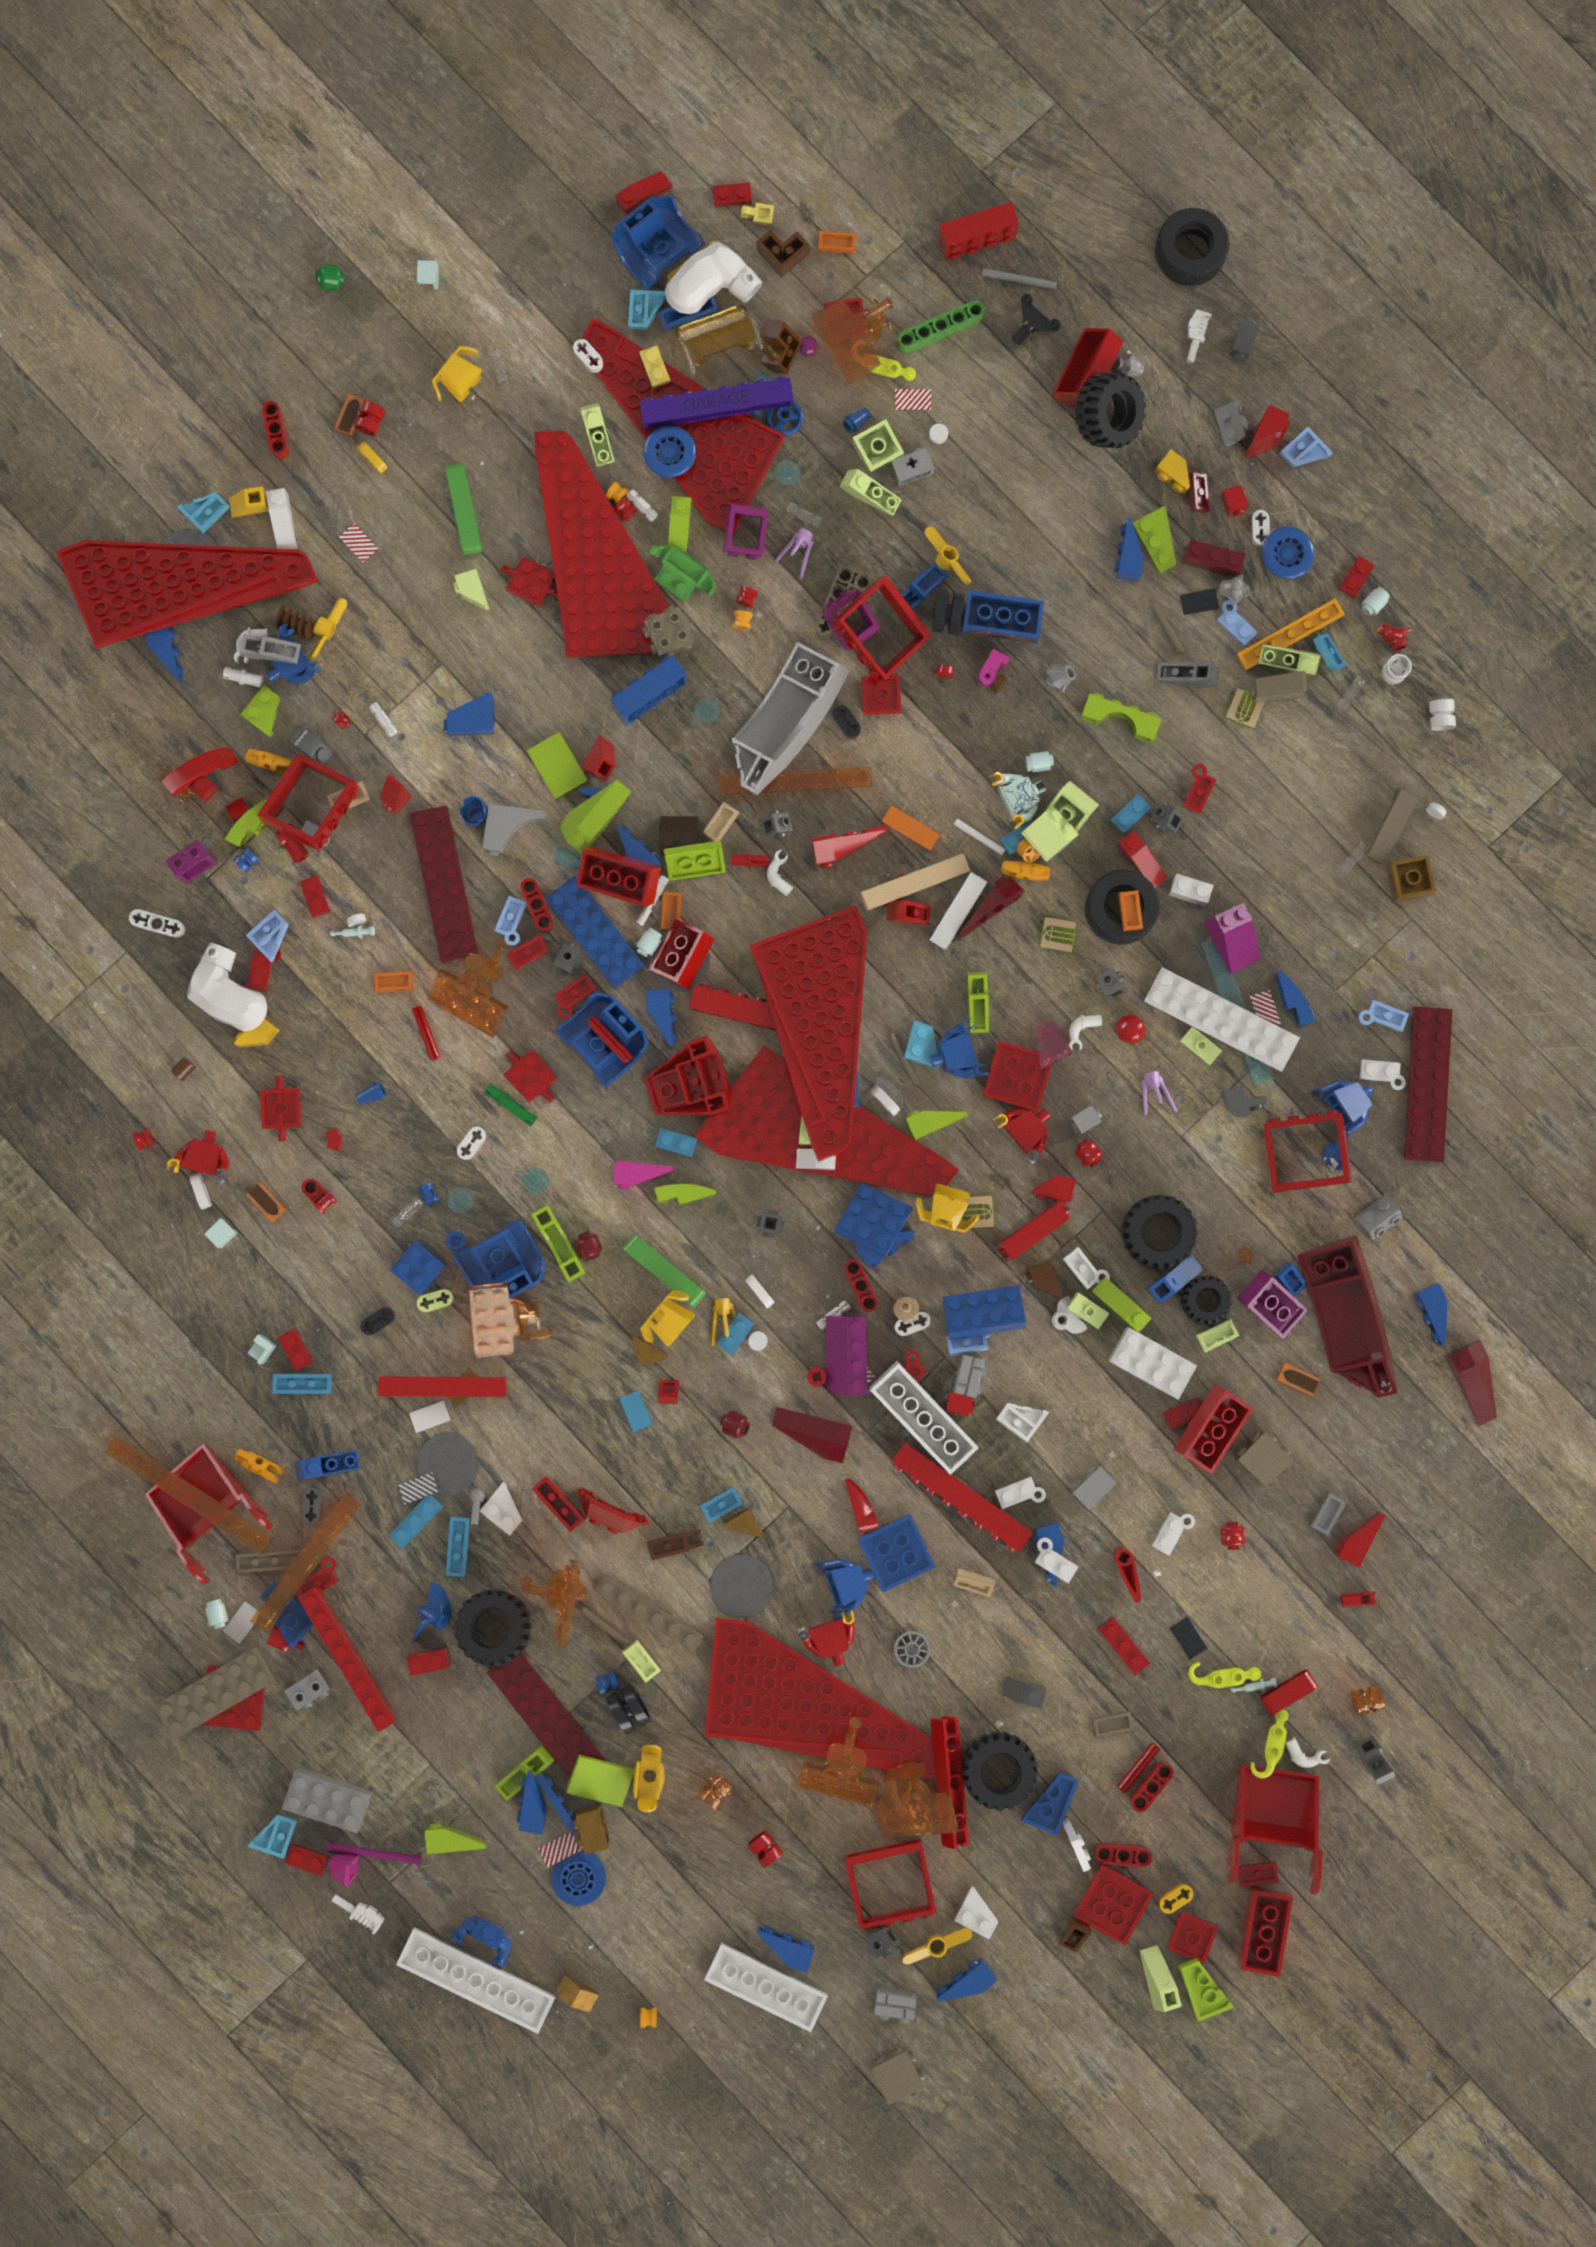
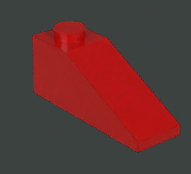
(641, 191)
(394, 795)
(1141, 858)
(1357, 1543)

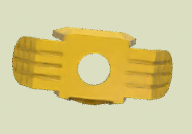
(458, 374)
(947, 1205)
(671, 1319)
(648, 1791)

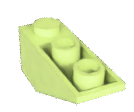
(597, 434)
(870, 491)
(1289, 659)
(1159, 1980)

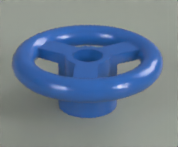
(786, 410)

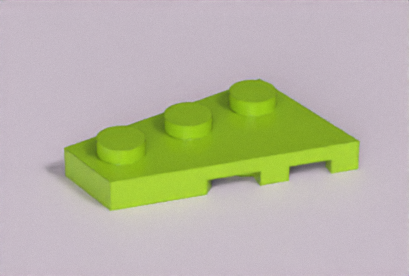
(1156, 539)
(1202, 1991)

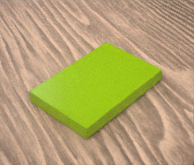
(557, 766)
(694, 860)
(600, 1780)

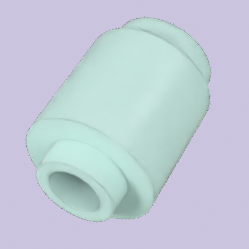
(1375, 601)
(1039, 762)
(648, 942)
(216, 1614)

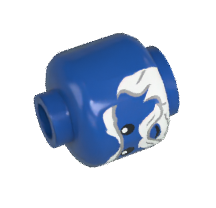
(1332, 1157)

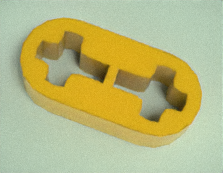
(372, 457)
(1178, 1902)

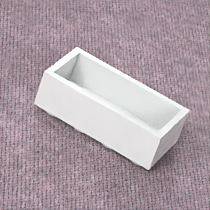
(1152, 1363)

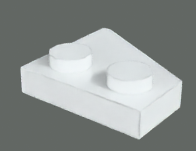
(1021, 1420)
(502, 1510)
(1076, 1842)
(976, 1914)

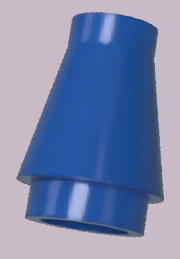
(854, 421)
(372, 1093)

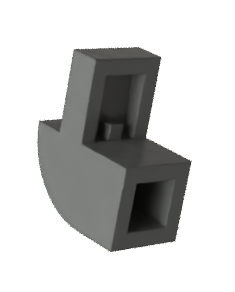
(310, 745)
(1236, 1102)
(1374, 1760)

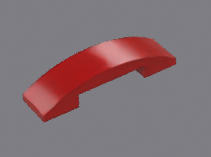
(197, 767)

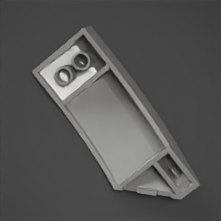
(787, 716)

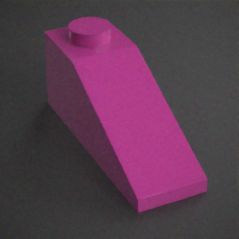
(633, 1174)
(344, 1867)

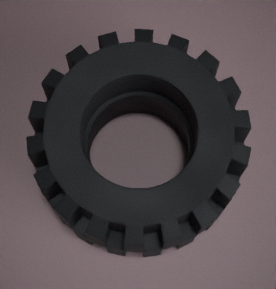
(1222, 1294)

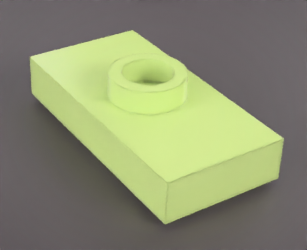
(1200, 1046)
(1087, 1310)
(1217, 1335)
(641, 1660)

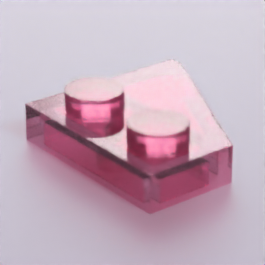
(1050, 1045)

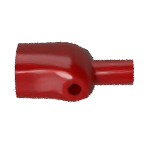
(276, 1640)

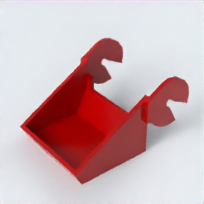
(185, 1525)
(1277, 1811)

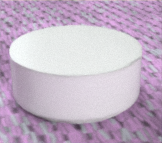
(938, 433)
(1436, 811)
(356, 920)
(757, 1340)

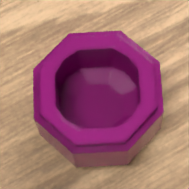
(808, 346)

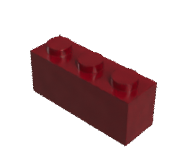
(1213, 558)

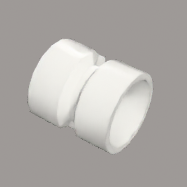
(1396, 669)
(1442, 714)

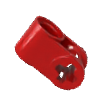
(318, 1196)

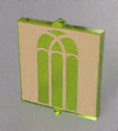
(1244, 710)
(1058, 934)
(983, 1208)

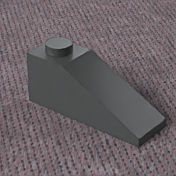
(1189, 673)

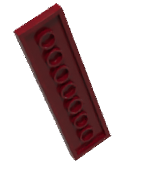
(444, 883)
(1428, 1084)
(543, 1713)

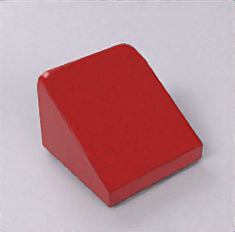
(237, 809)
(668, 1391)

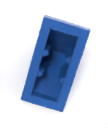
(1290, 1278)

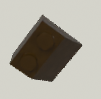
(677, 832)

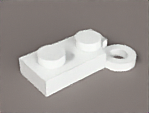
(1381, 1072)
(1083, 1268)
(1019, 1492)
(1171, 1531)
(1054, 1562)

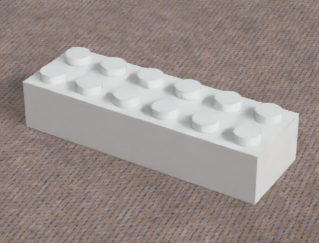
(923, 1417)

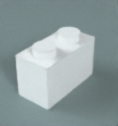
(1190, 890)

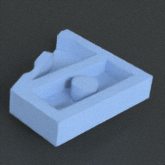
(269, 934)

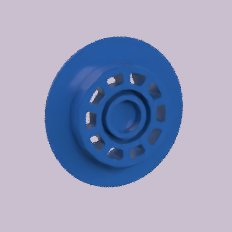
(669, 451)
(1288, 553)
(578, 1879)

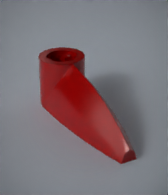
(862, 1508)
(1128, 1572)

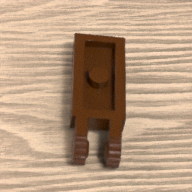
(672, 1544)

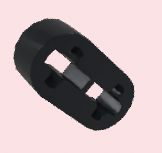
(849, 719)
(380, 1324)

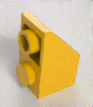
(1174, 471)
(248, 502)
(259, 1036)

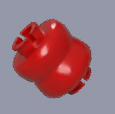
(1089, 1153)
(1232, 1535)

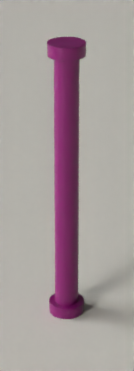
(374, 1853)

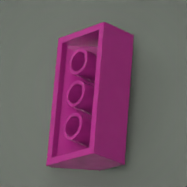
(846, 1354)

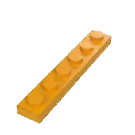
(1293, 632)

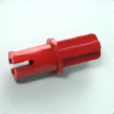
(749, 860)

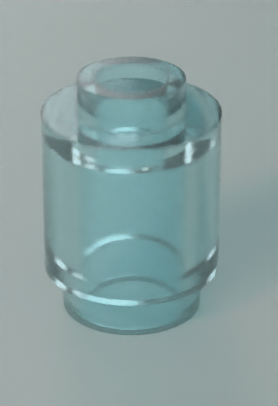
(567, 858)

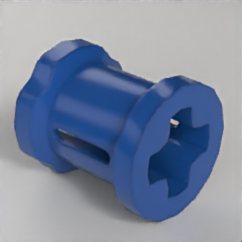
(428, 1194)

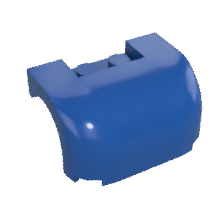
(654, 239)
(592, 1048)
(504, 1258)

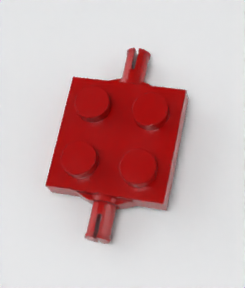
(530, 581)
(530, 1076)
(280, 1108)

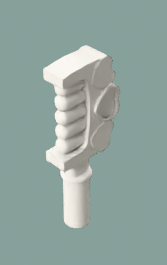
(1196, 331)
(647, 910)
(362, 1913)

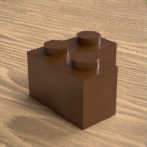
(780, 255)
(782, 346)

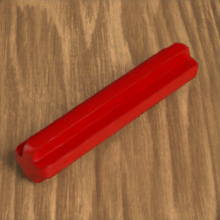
(426, 1033)
(612, 1042)
(1139, 1766)

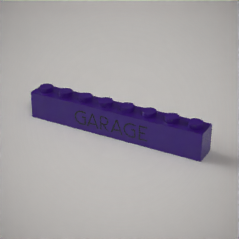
(717, 402)

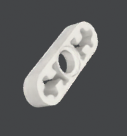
(172, 922)

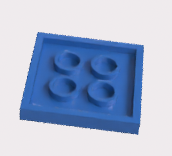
(873, 1220)
(896, 1552)

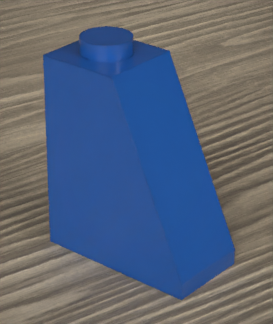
(472, 718)

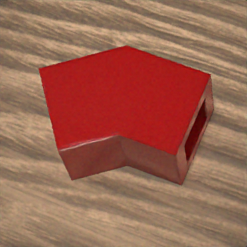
(334, 1139)

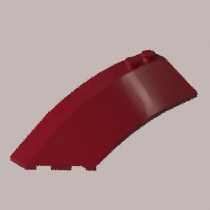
(1349, 1315)

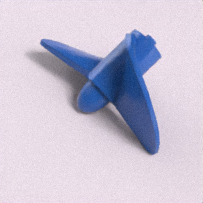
(436, 1612)

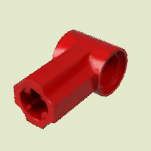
(295, 848)

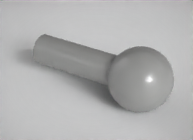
(477, 1496)

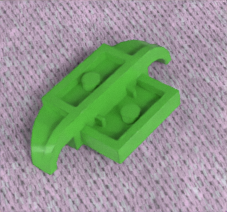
(681, 572)

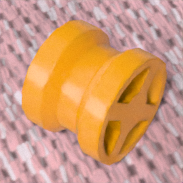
(616, 492)
(742, 620)
(1027, 851)
(648, 2017)

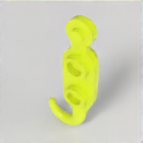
(893, 369)
(1224, 1677)
(1274, 1745)

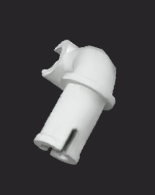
(254, 632)
(773, 876)
(1080, 1024)
(1300, 1759)

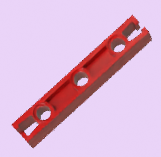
(442, 1386)
(950, 1775)

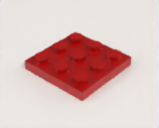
(1016, 1077)
(243, 1715)
(1113, 1904)

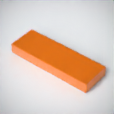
(910, 828)

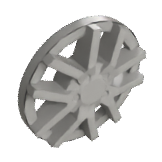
(912, 1649)

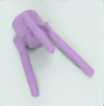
(802, 540)
(1154, 1081)

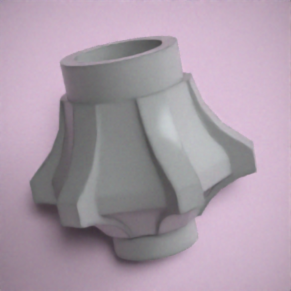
(1130, 365)
(1234, 589)
(1060, 676)

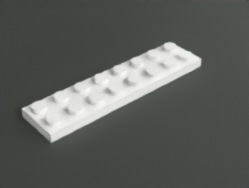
(1222, 1019)
(476, 1980)

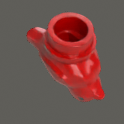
(1394, 636)

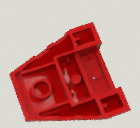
(690, 1082)
(608, 1515)

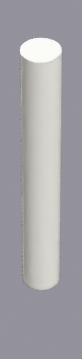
(980, 837)

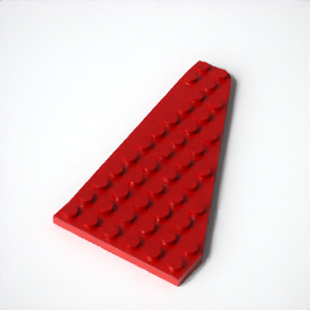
(730, 450)
(596, 567)
(153, 586)
(816, 1005)
(767, 1124)
(787, 1702)

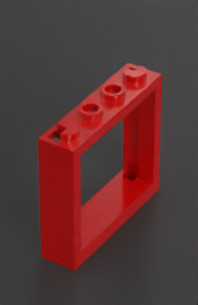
(905, 613)
(284, 788)
(1294, 1121)
(1033, 1232)
(905, 1915)

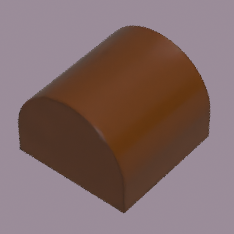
(183, 1069)

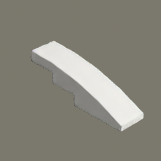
(958, 910)

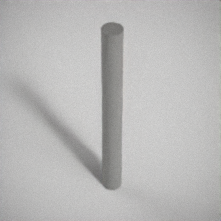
(1019, 278)

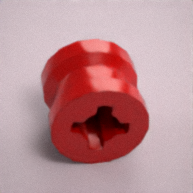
(625, 510)
(746, 596)
(143, 1139)
(816, 1374)

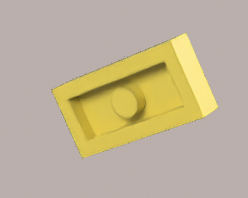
(654, 367)

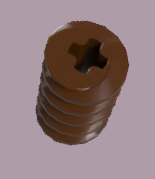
(300, 625)

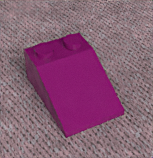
(1234, 937)
(1272, 1304)

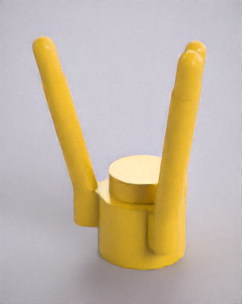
(723, 1308)

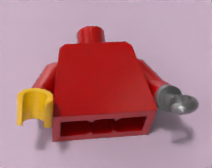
(1026, 1130)
(202, 1157)
(830, 1638)

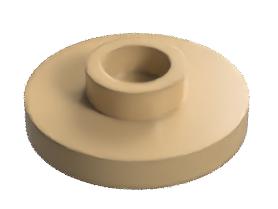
(906, 1309)

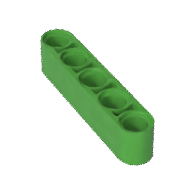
(944, 319)
(463, 508)
(663, 1269)

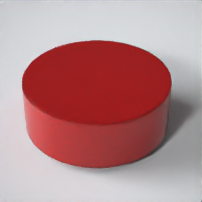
(944, 671)

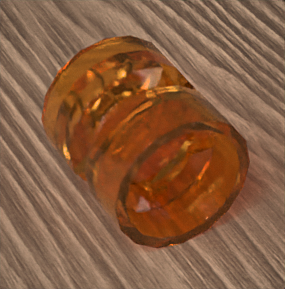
(1368, 1700)
(716, 1792)

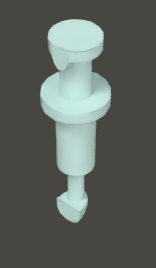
(355, 932)
(1255, 1686)

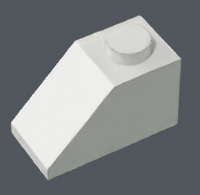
(807, 1160)

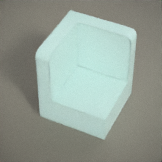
(428, 273)
(220, 1233)
(261, 1349)

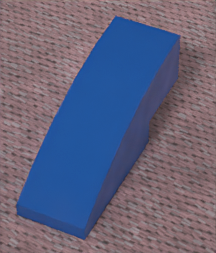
(673, 319)
(924, 586)
(1294, 999)

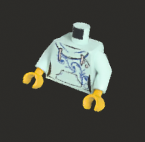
(1018, 796)

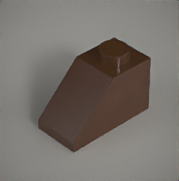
(1044, 1279)

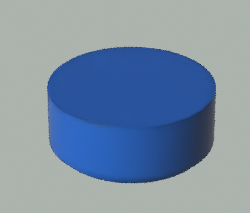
(456, 1241)

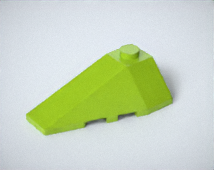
(589, 819)

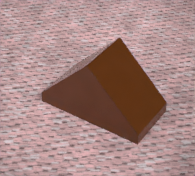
(1075, 1934)

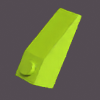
(680, 522)
(927, 1122)
(1121, 1305)
(449, 1839)

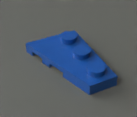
(293, 1621)
(557, 1801)
(1051, 1806)

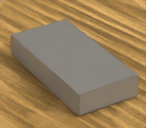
(1328, 1514)

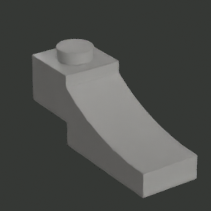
(269, 649)

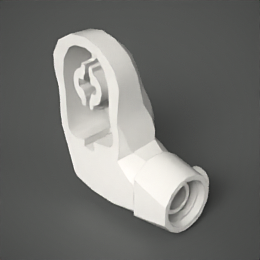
(705, 276)
(222, 997)

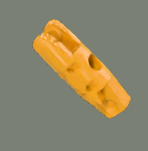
(267, 760)
(1025, 870)
(259, 1465)

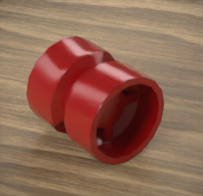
(370, 416)
(765, 1848)

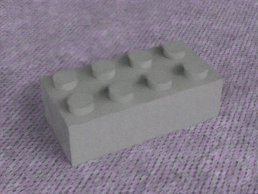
(327, 1800)

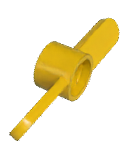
(948, 551)
(326, 627)
(949, 1941)

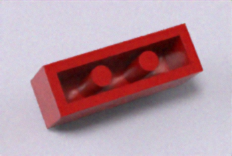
(559, 1503)

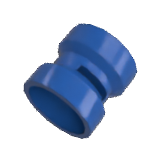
(246, 860)
(608, 1682)

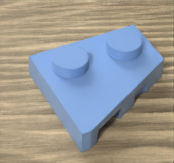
(1305, 449)

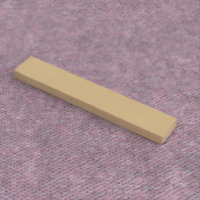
(915, 882)

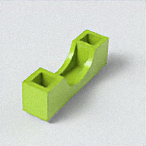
(1143, 724)
(559, 1243)

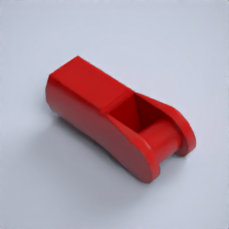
(1355, 1599)

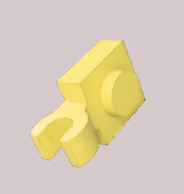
(761, 214)

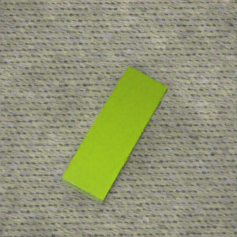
(246, 825)
(978, 1001)
(683, 1192)
(512, 1782)

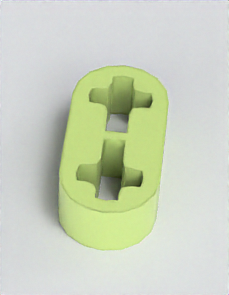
(433, 1296)

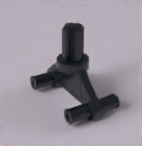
(1033, 321)

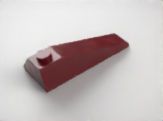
(1000, 897)
(1474, 1378)
(820, 1435)

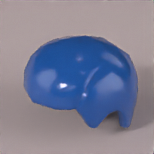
(473, 811)

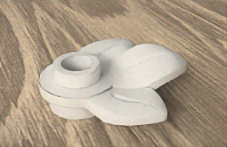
(1072, 1321)

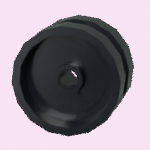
(947, 612)
(627, 1708)

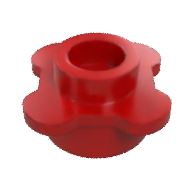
(341, 719)

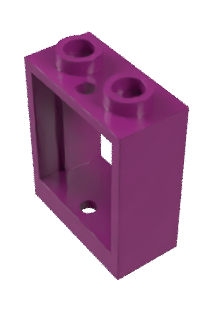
(733, 510)
(834, 605)
(197, 861)

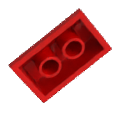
(1269, 431)
(682, 954)

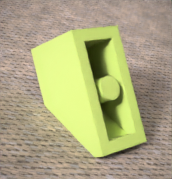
(471, 589)

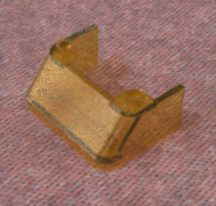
(717, 334)

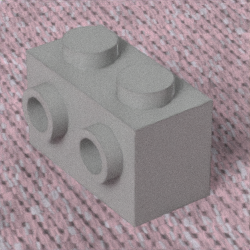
(309, 1689)

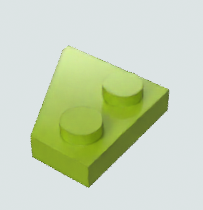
(262, 710)

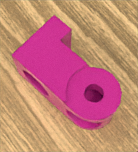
(990, 668)

